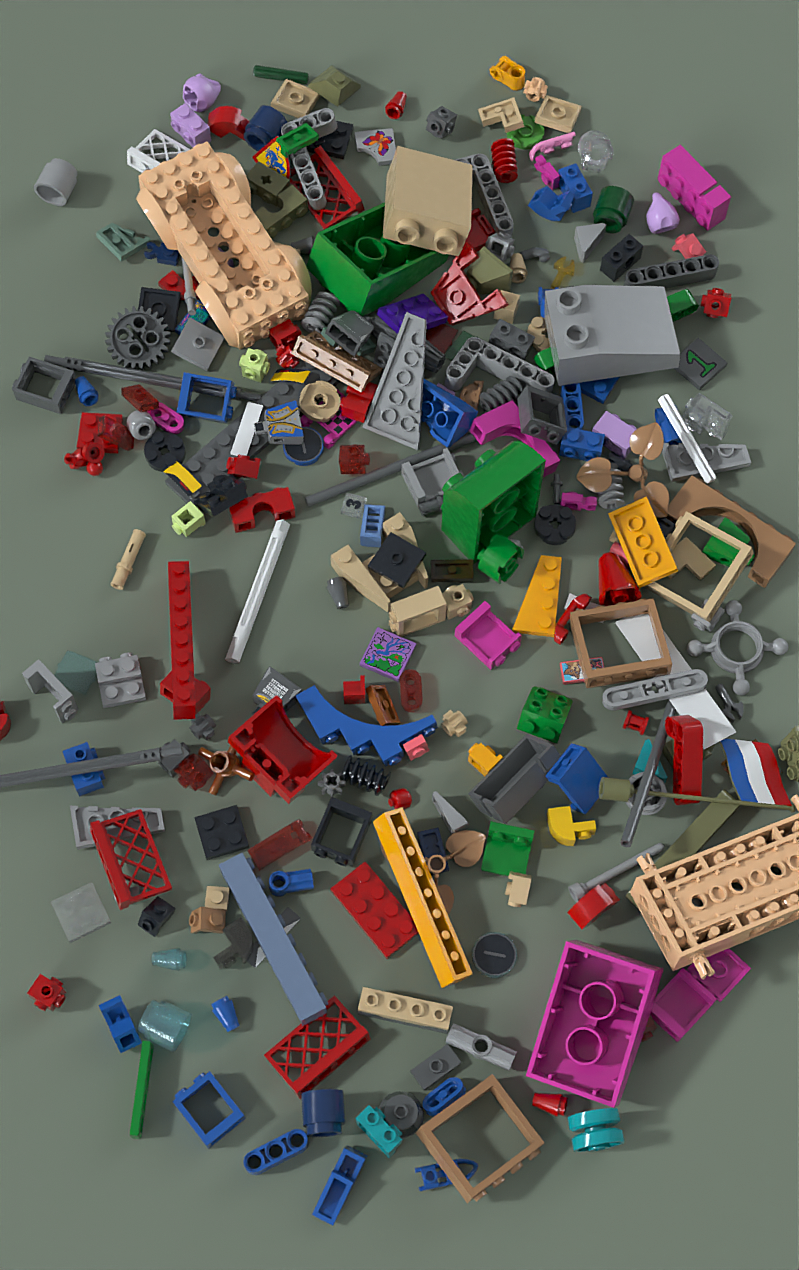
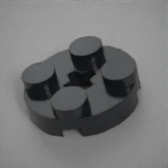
(159, 441)
(558, 513)

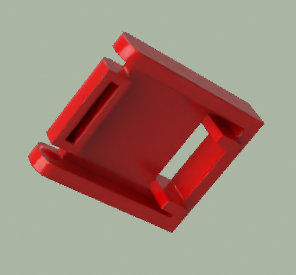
(479, 231)

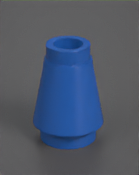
(86, 392)
(225, 1012)

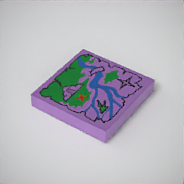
(387, 654)

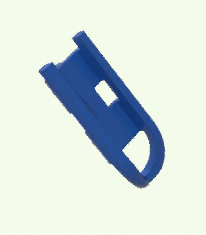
(430, 1176)

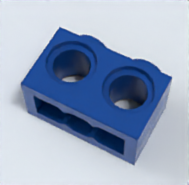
(573, 180)

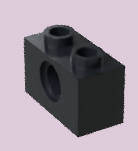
(621, 257)

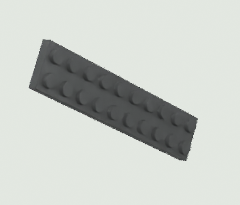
(213, 457)

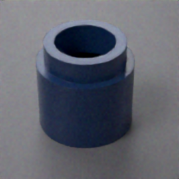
(264, 127)
(323, 1112)

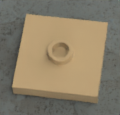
(295, 99)
(558, 114)

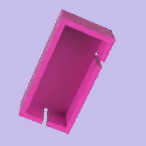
(688, 182)

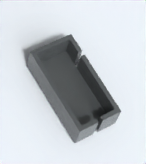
(515, 779)

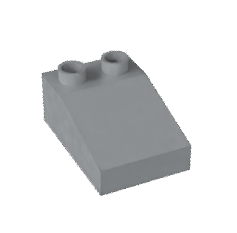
(609, 331)

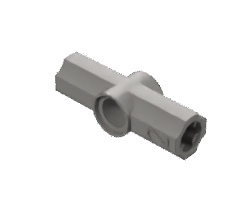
(495, 1053)

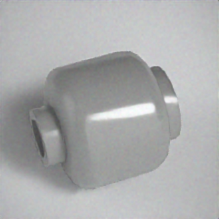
(141, 425)

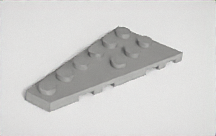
(398, 398)

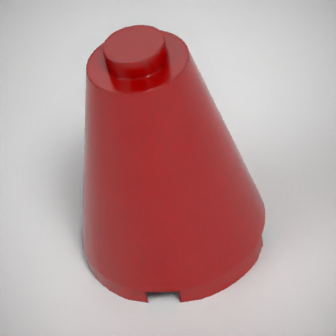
(615, 581)

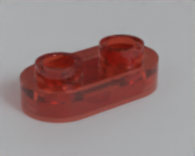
(411, 692)

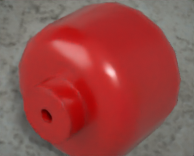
(400, 798)

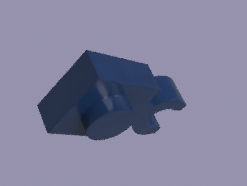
(163, 255)

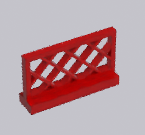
(339, 183)
(114, 869)
(328, 1063)

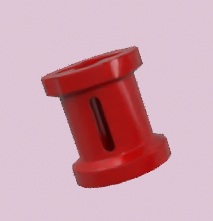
(635, 722)

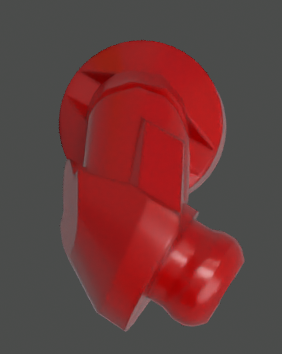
(90, 452)

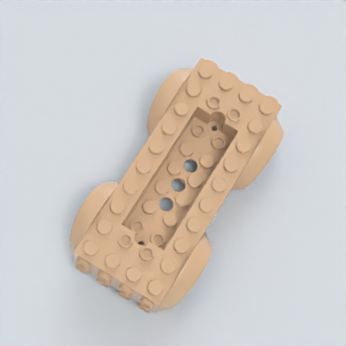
(212, 191)

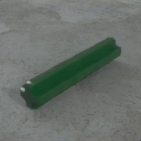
(280, 74)

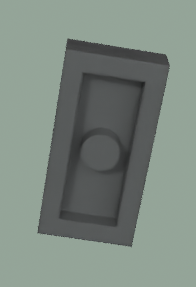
(435, 1067)

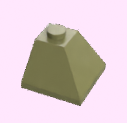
(334, 85)
(489, 273)

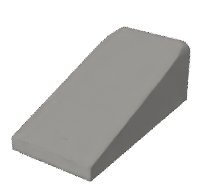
(452, 818)

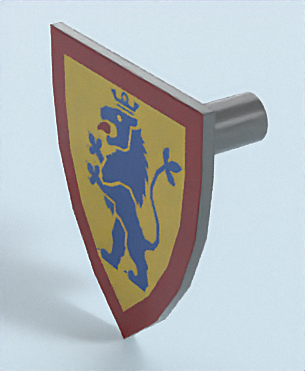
(271, 157)

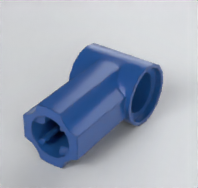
(669, 434)
(294, 882)

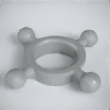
(740, 686)

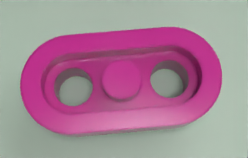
(167, 419)

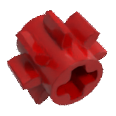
(285, 357)

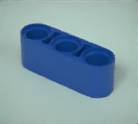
(573, 400)
(269, 1162)

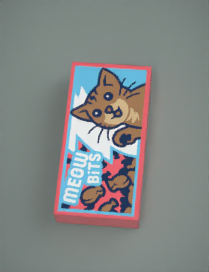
(572, 672)

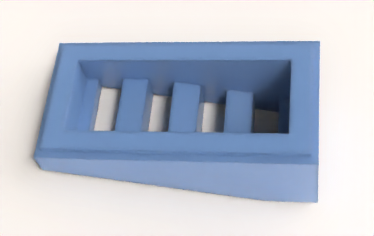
(372, 538)

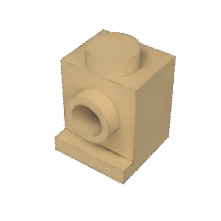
(518, 888)

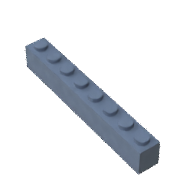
(272, 938)

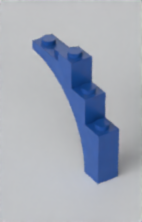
(360, 736)

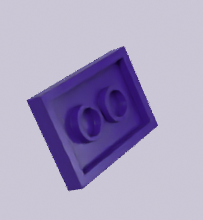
(418, 305)

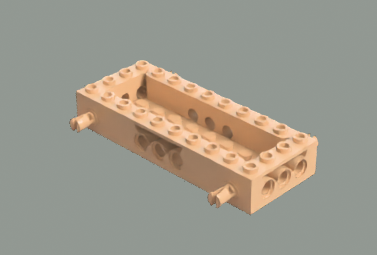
(727, 916)

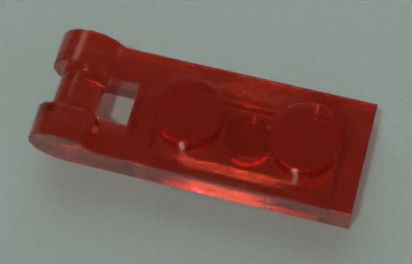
(278, 844)

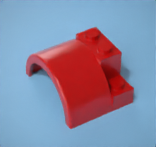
(278, 752)

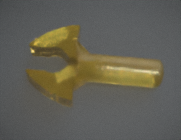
(562, 271)

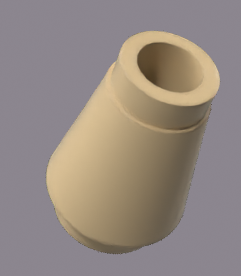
(519, 269)

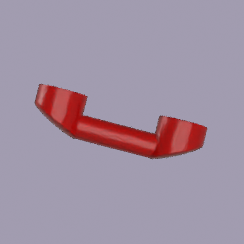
(579, 602)

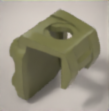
(790, 753)

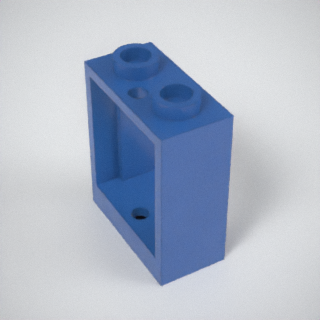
(186, 394)
(222, 1128)

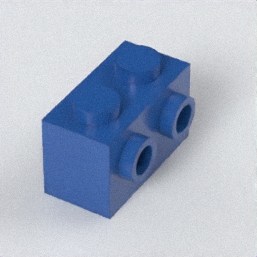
(581, 444)
(89, 781)

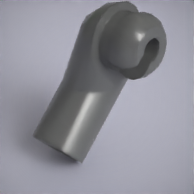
(535, 252)

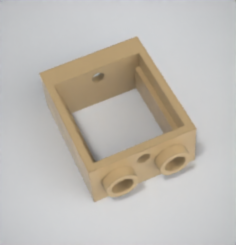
(417, 612)

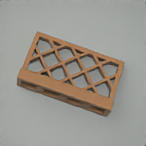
(336, 361)

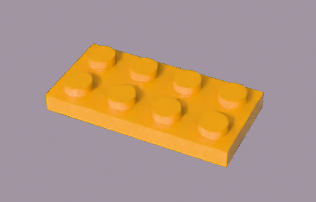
(643, 542)

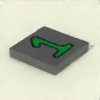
(699, 363)

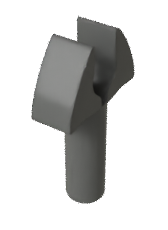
(738, 707)

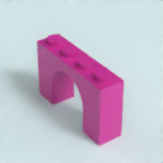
(506, 422)

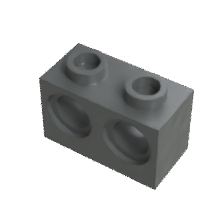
(511, 339)

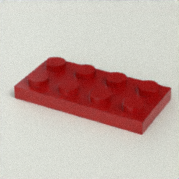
(375, 909)

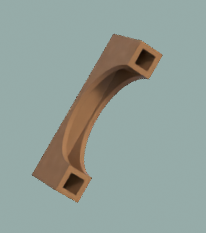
(769, 545)

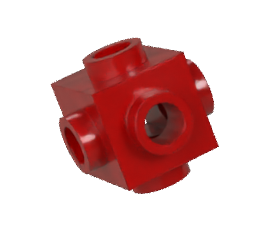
(723, 303)
(47, 993)

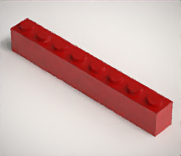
(181, 641)

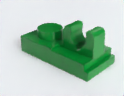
(297, 139)

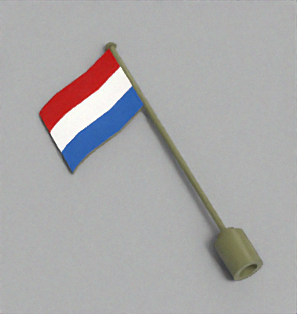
(751, 771)

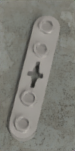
(669, 687)

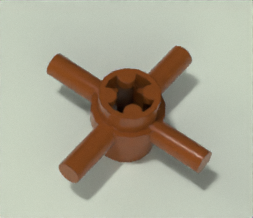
(231, 767)

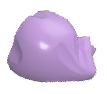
(200, 92)
(661, 215)

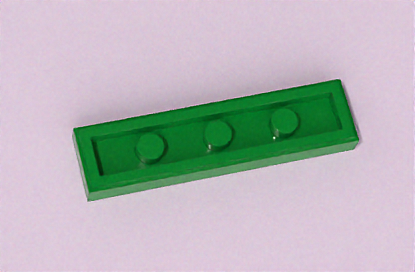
(141, 1090)

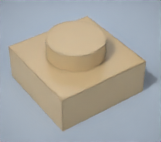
(217, 897)

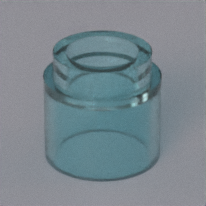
(164, 1024)

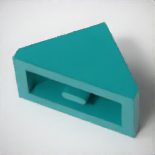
(642, 761)

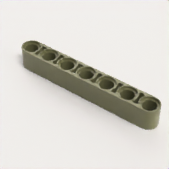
(697, 833)

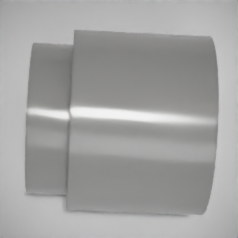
(56, 182)

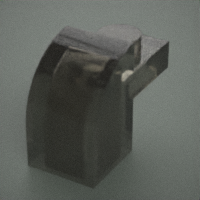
(241, 944)

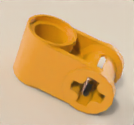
(509, 73)

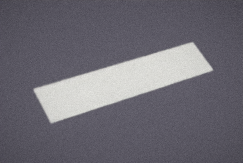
(699, 705)

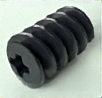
(365, 776)

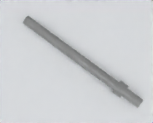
(190, 295)

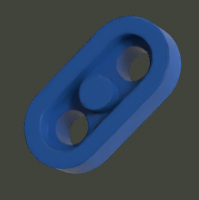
(443, 1096)

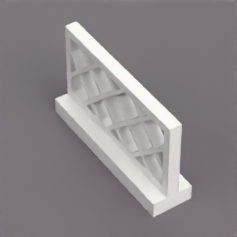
(142, 161)

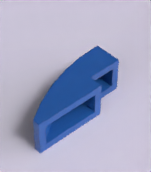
(339, 1185)

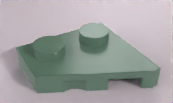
(121, 241)

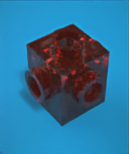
(353, 459)
(193, 772)

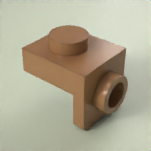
(207, 920)

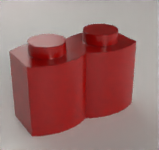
(358, 403)

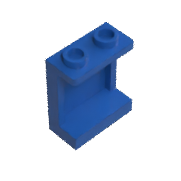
(578, 777)

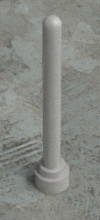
(578, 890)

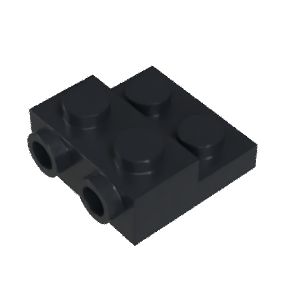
(223, 494)

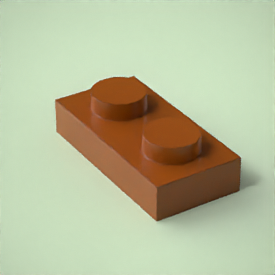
(382, 705)

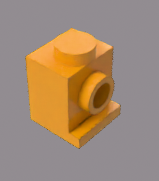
(483, 758)

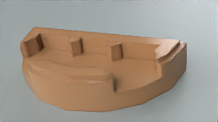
(471, 394)

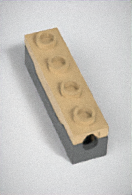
(405, 1010)

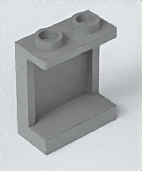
(428, 477)
(39, 676)

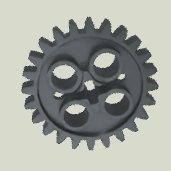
(153, 328)

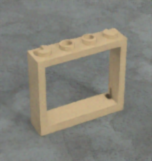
(726, 583)

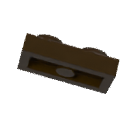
(452, 570)

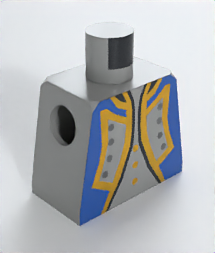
(281, 425)

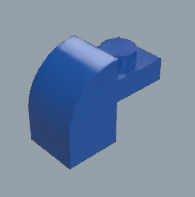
(549, 204)
(120, 1024)

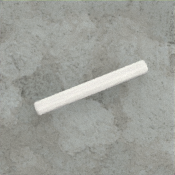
(687, 438)

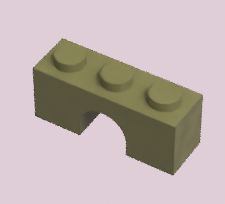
(292, 206)

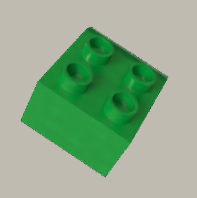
(492, 498)

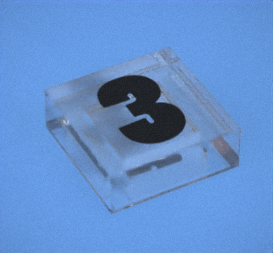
(353, 505)

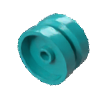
(596, 1130)

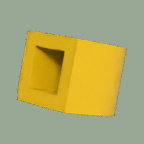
(563, 828)

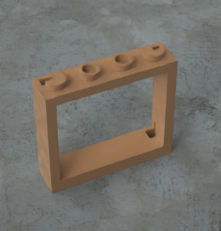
(623, 672)
(449, 1167)

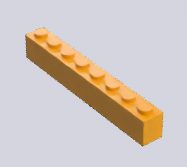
(422, 897)

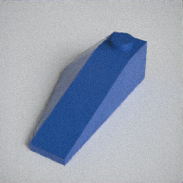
(445, 414)

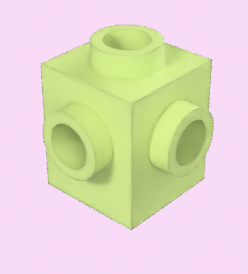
(254, 364)

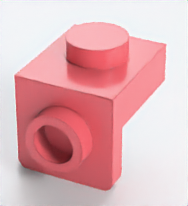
(689, 246)
(416, 747)

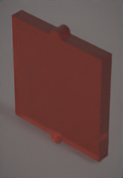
(441, 336)

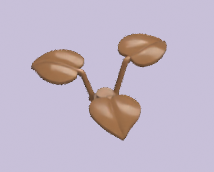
(647, 442)
(465, 848)

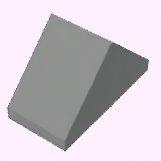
(587, 239)

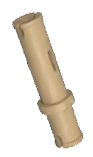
(124, 567)

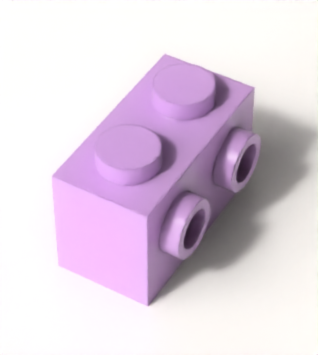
(190, 125)

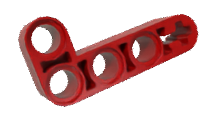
(687, 756)

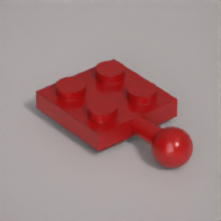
(89, 433)

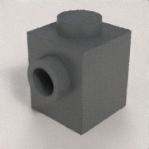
(169, 764)

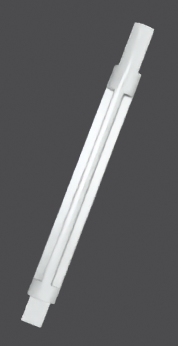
(257, 592)

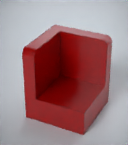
(354, 691)

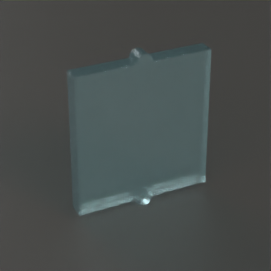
(76, 672)

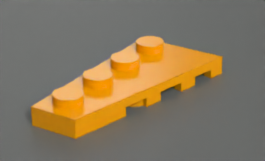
(539, 606)

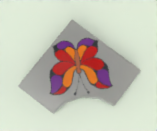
(378, 144)

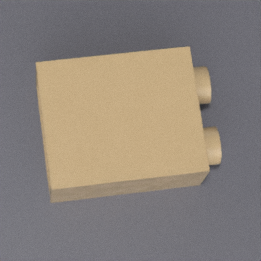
(428, 201)

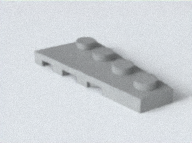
(720, 458)
(84, 816)

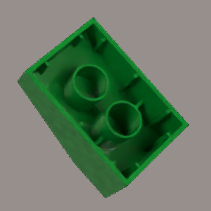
(364, 266)

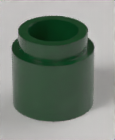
(613, 208)

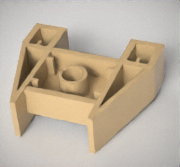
(368, 582)

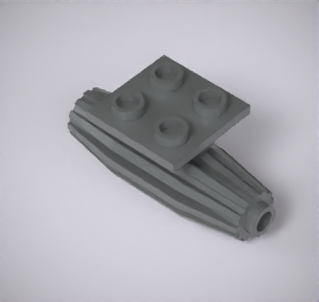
(386, 338)

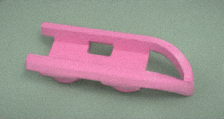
(548, 145)

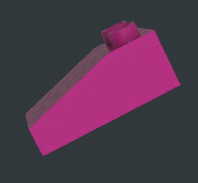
(594, 1022)

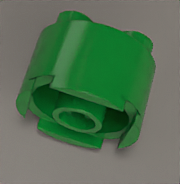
(500, 558)

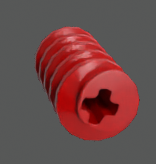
(504, 160)

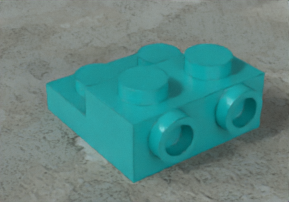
(382, 1134)

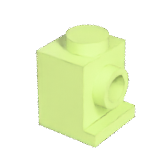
(190, 514)

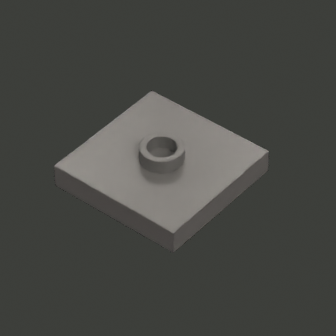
(197, 344)

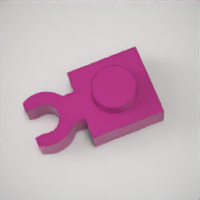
(549, 174)
(577, 501)

